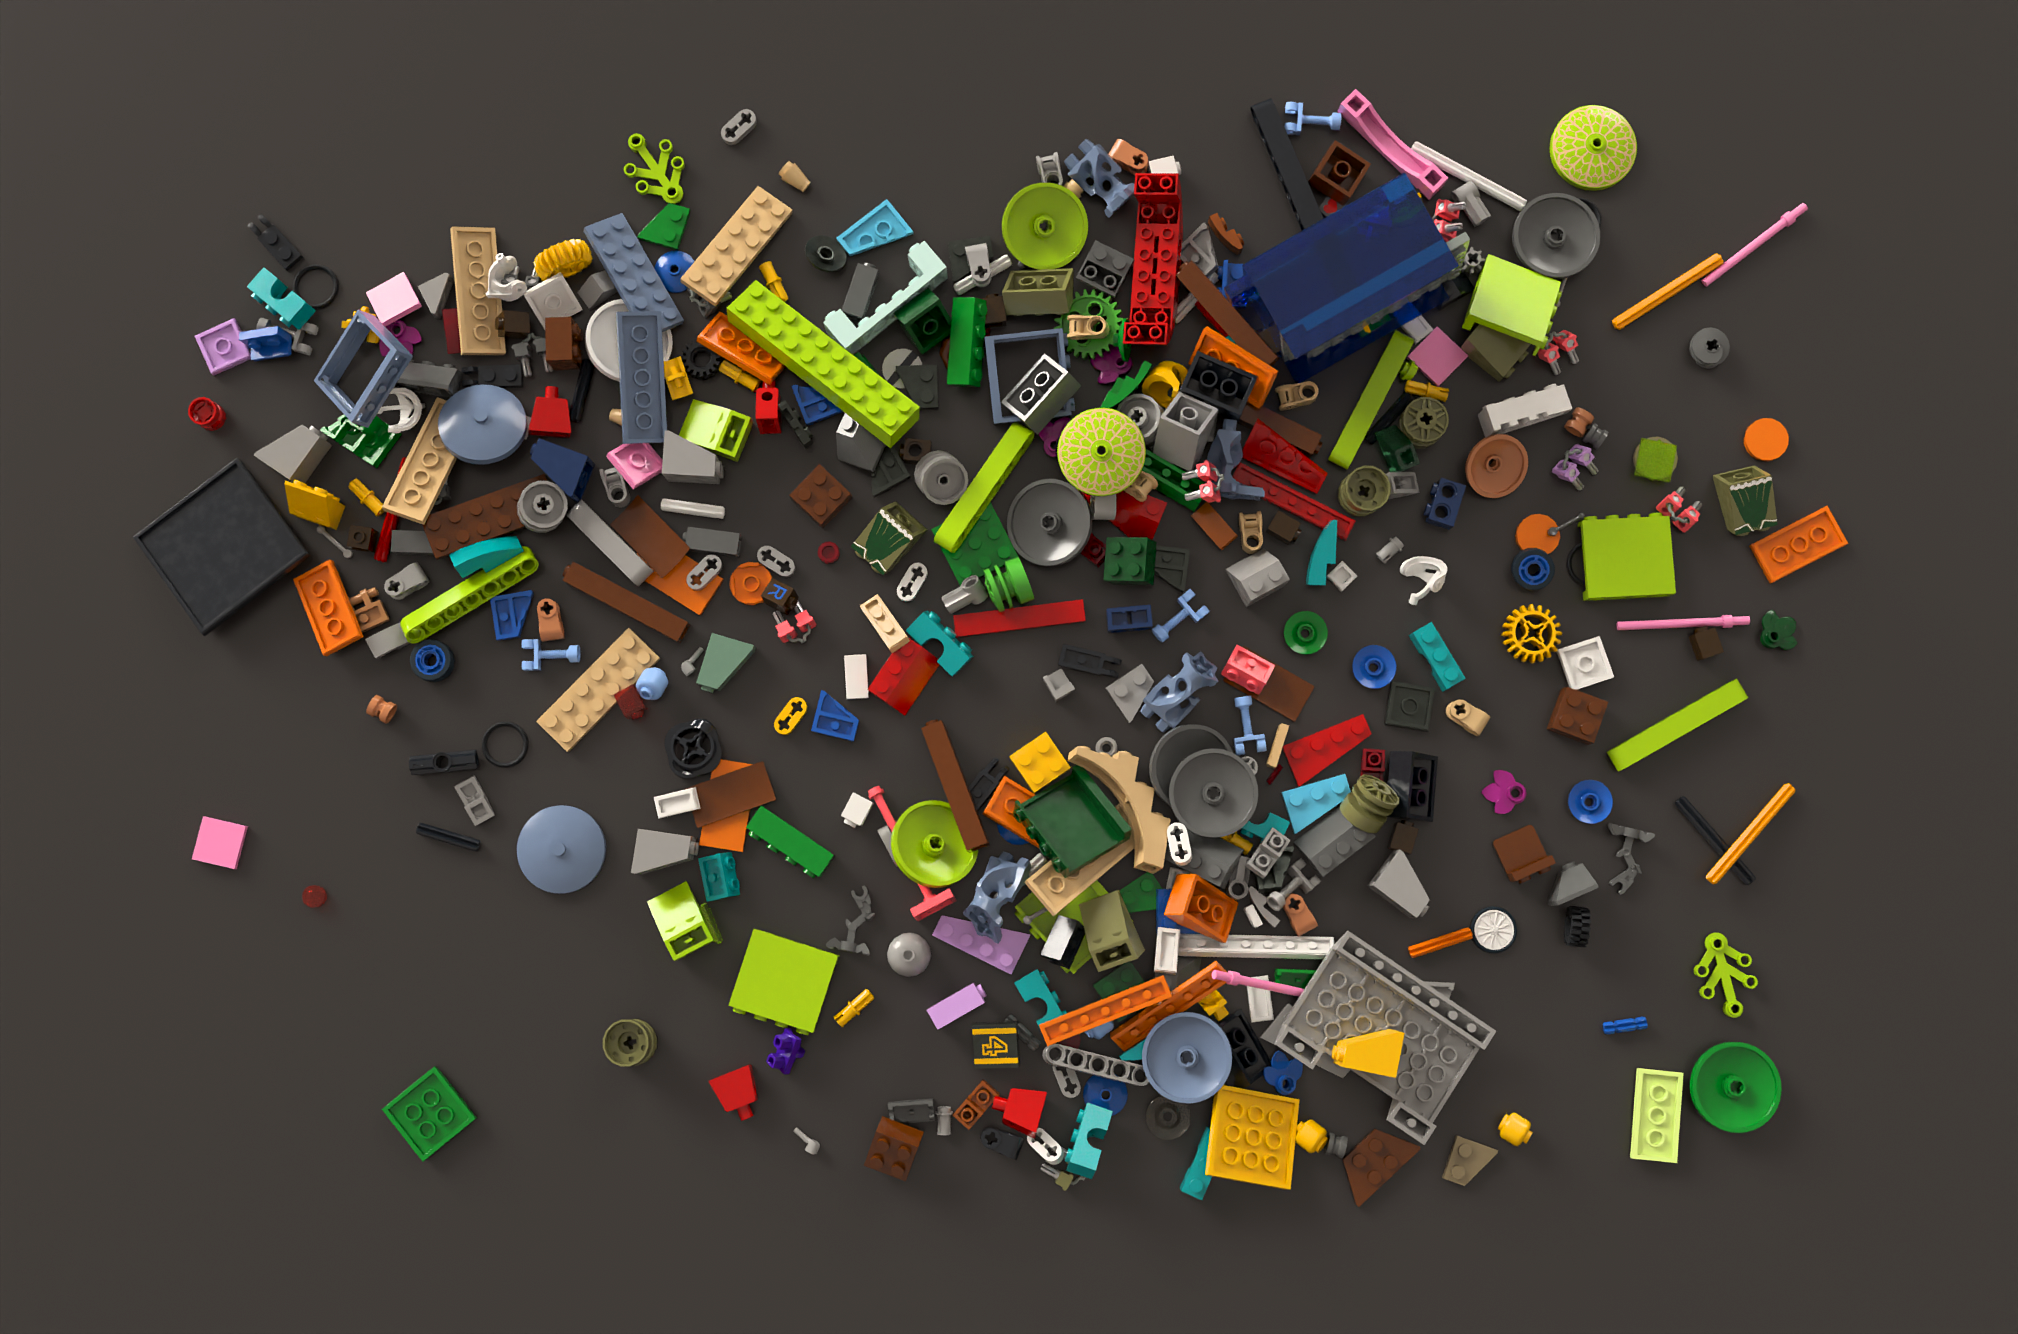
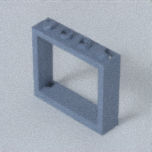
(1064, 361)
(383, 379)

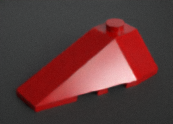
(1136, 517)

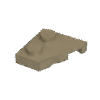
(1466, 1160)

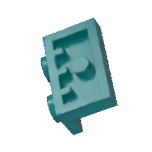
(719, 876)

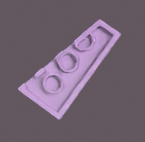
(964, 936)

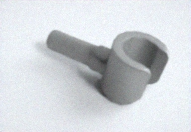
(687, 666)
(812, 1146)

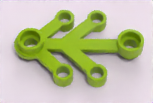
(657, 171)
(1724, 971)

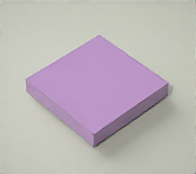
(222, 347)

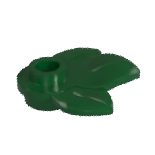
(1780, 629)

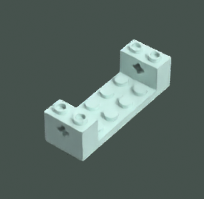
(930, 273)

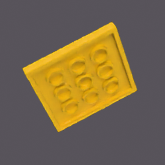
(1252, 1137)

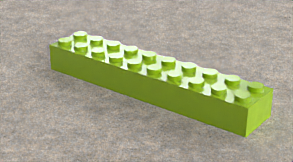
(823, 363)

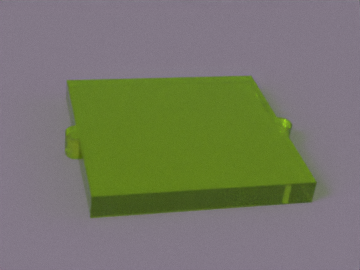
(1655, 460)
(711, 923)

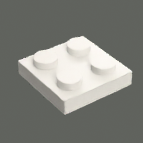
(552, 299)
(1585, 663)

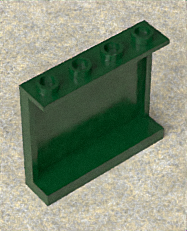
(1072, 822)

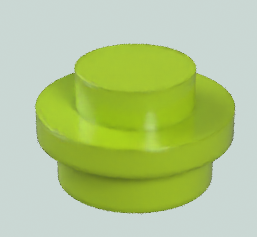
(1408, 370)

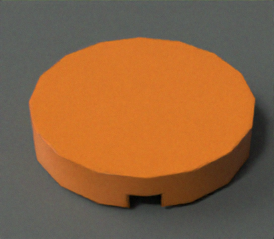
(1766, 439)
(1534, 533)
(749, 583)

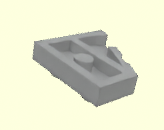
(1200, 249)
(1130, 691)

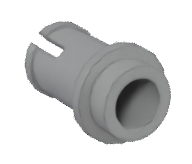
(1390, 549)
(944, 1120)

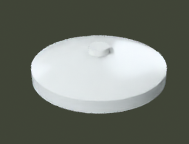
(602, 339)

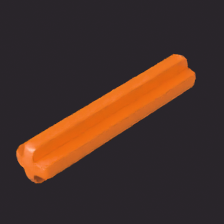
(1440, 942)

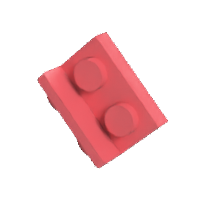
(1247, 669)

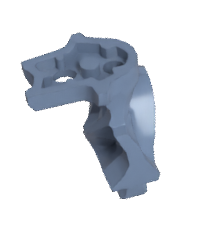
(1092, 167)
(1226, 455)
(1196, 674)
(997, 877)

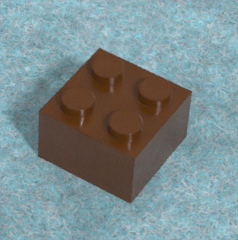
(1339, 173)
(563, 343)
(821, 496)
(1577, 715)
(893, 1148)

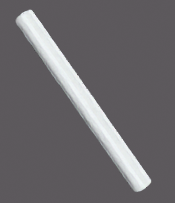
(1468, 175)

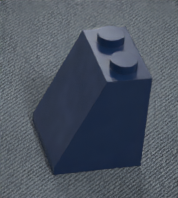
(565, 467)

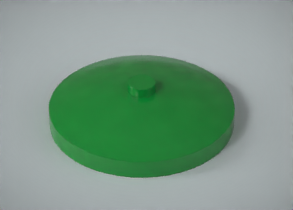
(1735, 1087)

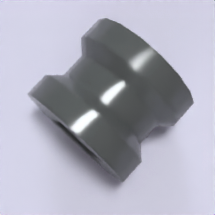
(1595, 436)
(1336, 1145)

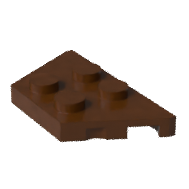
(1375, 1162)

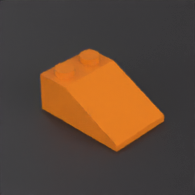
(1201, 907)

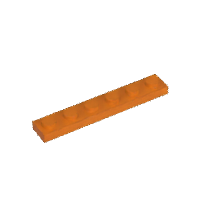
(1182, 998)
(1105, 1010)

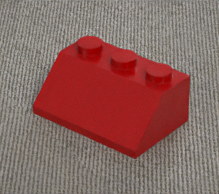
(904, 676)

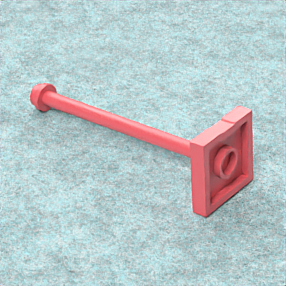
(932, 902)

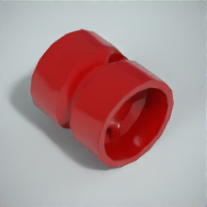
(206, 413)

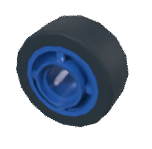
(1545, 571)
(443, 665)

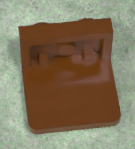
(1522, 854)

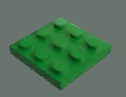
(981, 549)
(429, 1113)

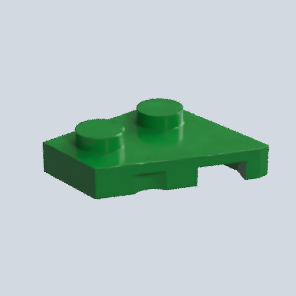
(667, 227)
(1141, 893)

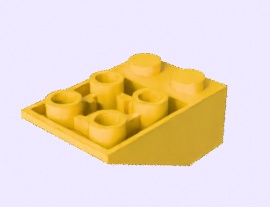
(313, 504)

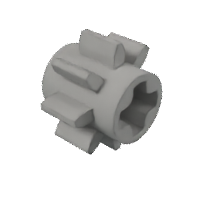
(1474, 255)

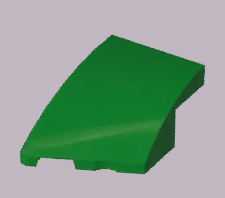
(1124, 388)
(368, 443)

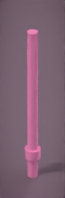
(1786, 220)
(1725, 621)
(1235, 978)

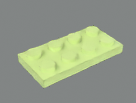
(1656, 1115)

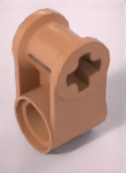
(1127, 156)
(550, 624)
(1299, 917)

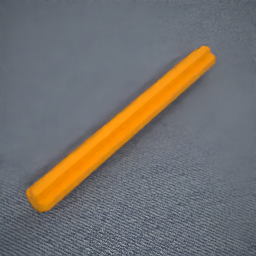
(1667, 291)
(1750, 833)

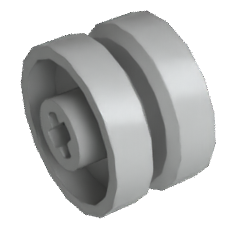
(1144, 413)
(941, 477)
(548, 495)

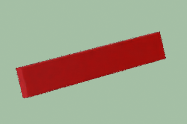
(1294, 501)
(1019, 618)

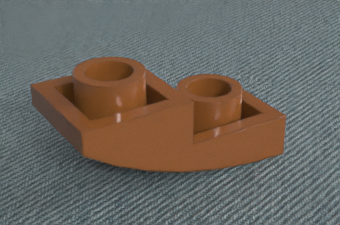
(1229, 239)
(1214, 525)
(975, 1104)

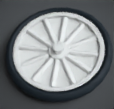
(1493, 929)

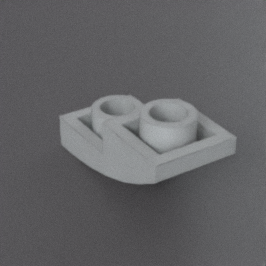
(1267, 853)

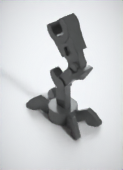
(1626, 877)
(849, 946)

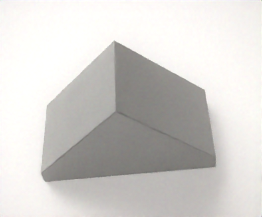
(597, 289)
(436, 293)
(1402, 484)

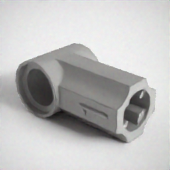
(1474, 206)
(969, 592)
(1241, 877)

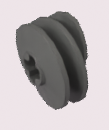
(1719, 349)

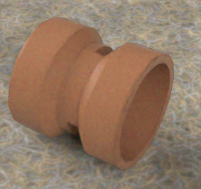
(1579, 422)
(381, 709)

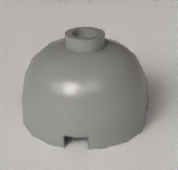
(909, 954)

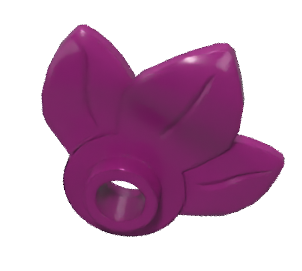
(406, 336)
(1109, 365)
(1051, 433)
(1501, 792)

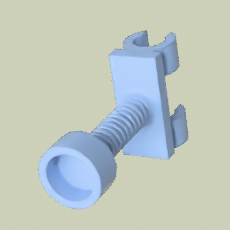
(1333, 121)
(1161, 632)
(572, 653)
(1244, 703)

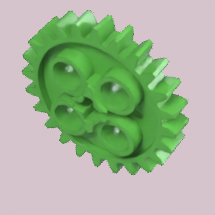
(1082, 305)

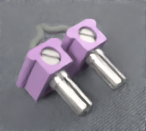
(1568, 471)

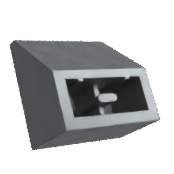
(1105, 269)

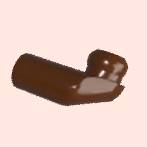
(944, 351)

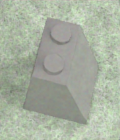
(1184, 431)
(296, 453)
(689, 462)
(1257, 576)
(661, 850)
(1400, 886)

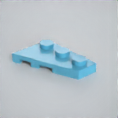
(874, 229)
(1313, 800)

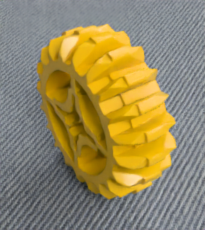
(563, 257)
(1546, 622)

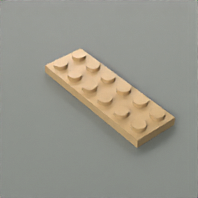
(736, 246)
(473, 255)
(422, 472)
(593, 691)
(1057, 892)

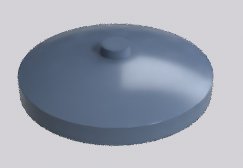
(482, 424)
(561, 849)
(1187, 1057)

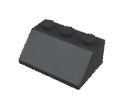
(431, 379)
(1041, 393)
(1331, 842)
(1211, 858)

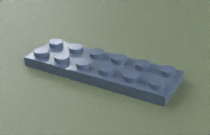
(631, 269)
(641, 376)

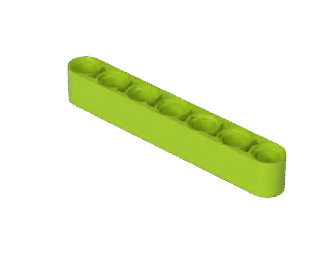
(1371, 399)
(984, 487)
(467, 596)
(1677, 725)

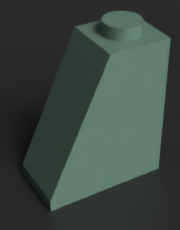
(722, 661)

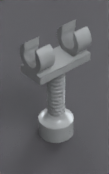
(297, 345)
(1276, 899)

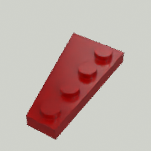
(1280, 457)
(1319, 750)

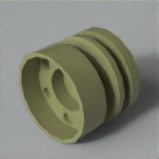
(1418, 432)
(1376, 489)
(1369, 804)
(617, 1042)

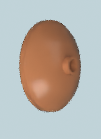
(1506, 470)

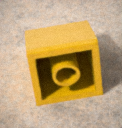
(1371, 1052)

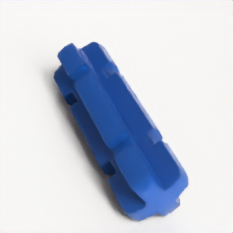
(1625, 1025)

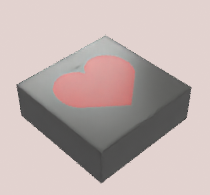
(1329, 206)

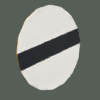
(898, 357)

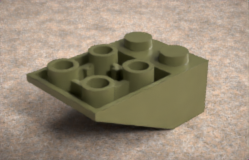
(1110, 931)

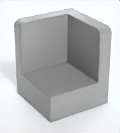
(1058, 684)

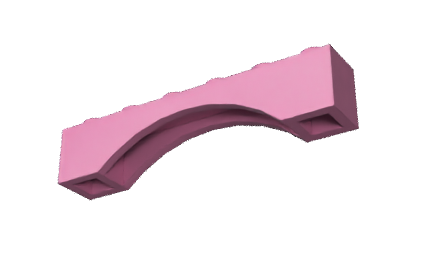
(1368, 123)

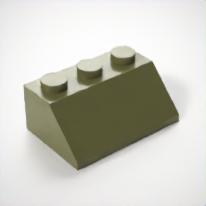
(1039, 292)

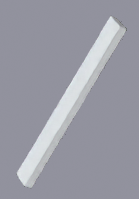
(1256, 946)

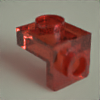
(630, 702)

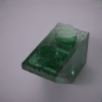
(1397, 449)

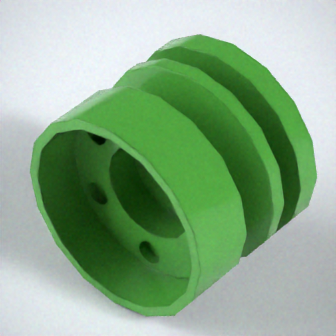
(1008, 584)

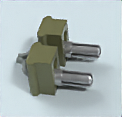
(1062, 1177)

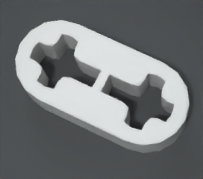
(907, 579)
(1185, 843)
(1042, 1149)

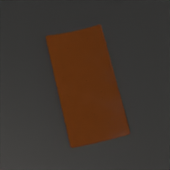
(650, 537)
(1282, 692)
(732, 794)

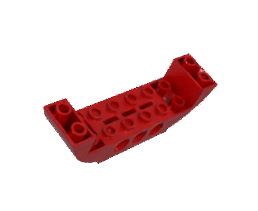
(1155, 259)

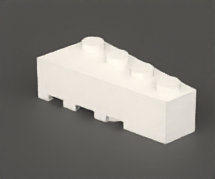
(1524, 410)

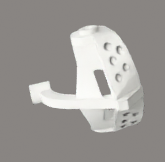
(497, 271)
(405, 408)
(1416, 567)

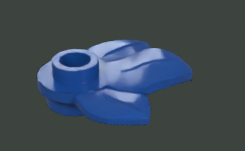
(1281, 1070)

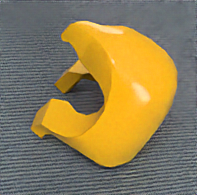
(1161, 379)

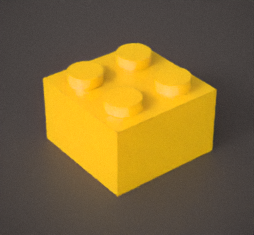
(1039, 762)

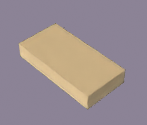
(1277, 745)

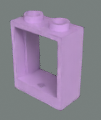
(957, 1005)

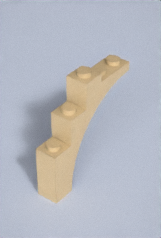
(1136, 799)

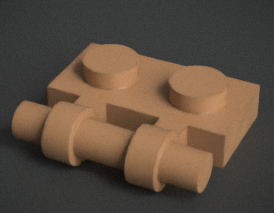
(372, 613)

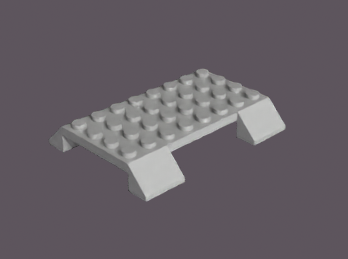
(1367, 993)

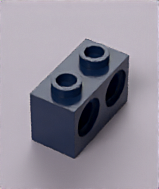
(1448, 505)
(1129, 618)

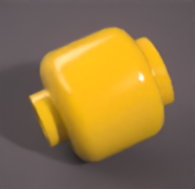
(1515, 1129)
(1311, 1136)

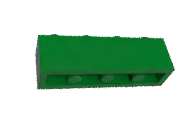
(966, 342)
(1170, 480)
(789, 841)

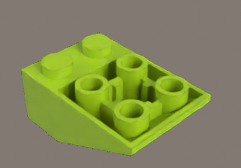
(716, 429)
(680, 921)

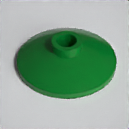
(1124, 349)
(1305, 621)

